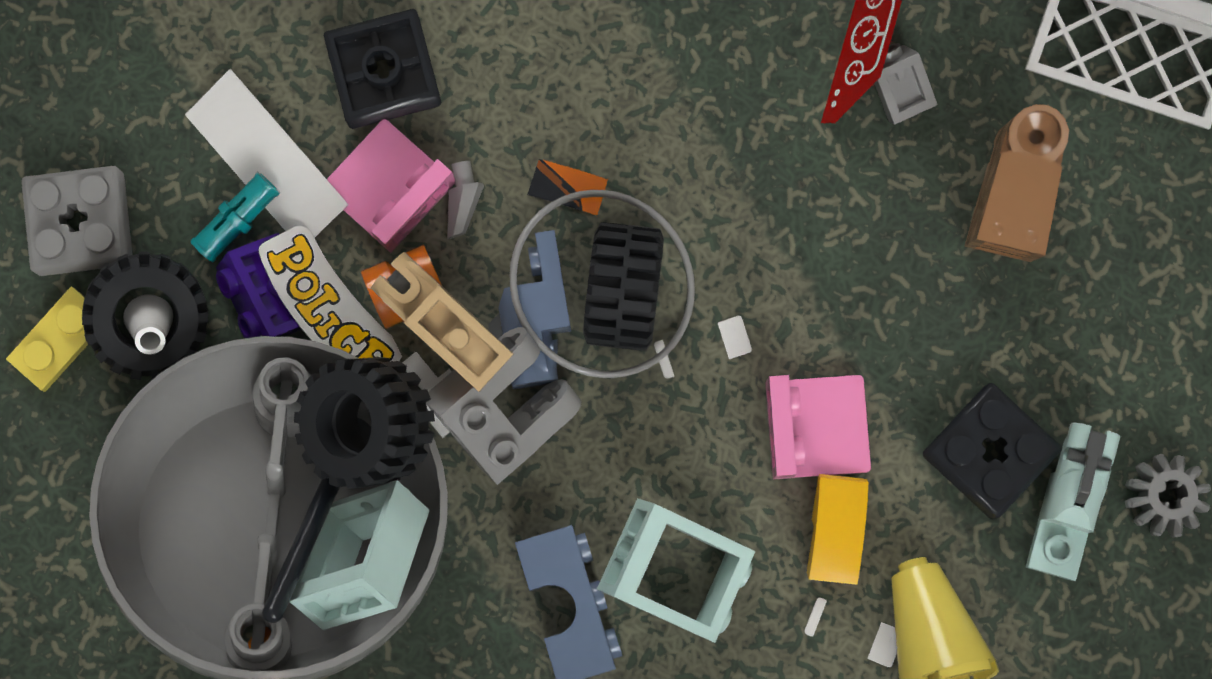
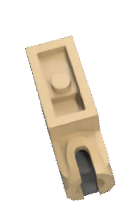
(442, 322)

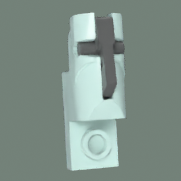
(1072, 501)

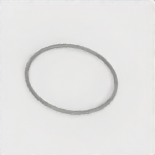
(663, 222)

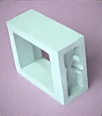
(636, 550)
(331, 586)

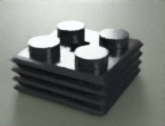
(355, 54)
(1024, 449)

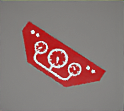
(861, 54)

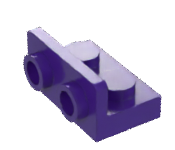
(247, 284)

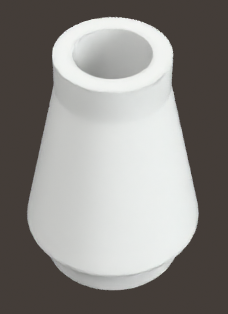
(148, 322)

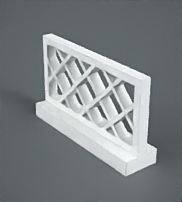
(1182, 15)

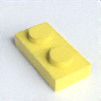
(52, 342)

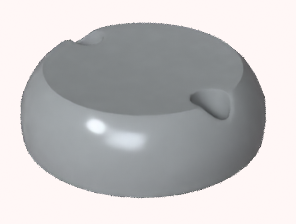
(205, 502)

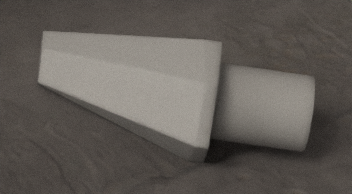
(462, 199)

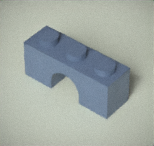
(559, 560)

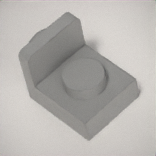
(904, 84)

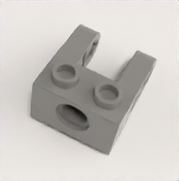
(482, 429)

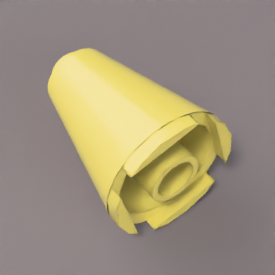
(934, 628)

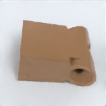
(1021, 186)

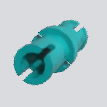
(235, 217)

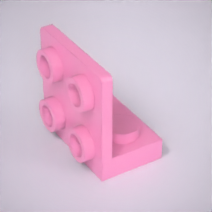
(390, 184)
(817, 426)

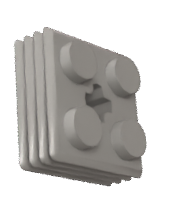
(54, 198)

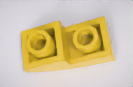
(838, 529)

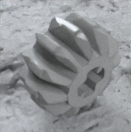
(1180, 509)

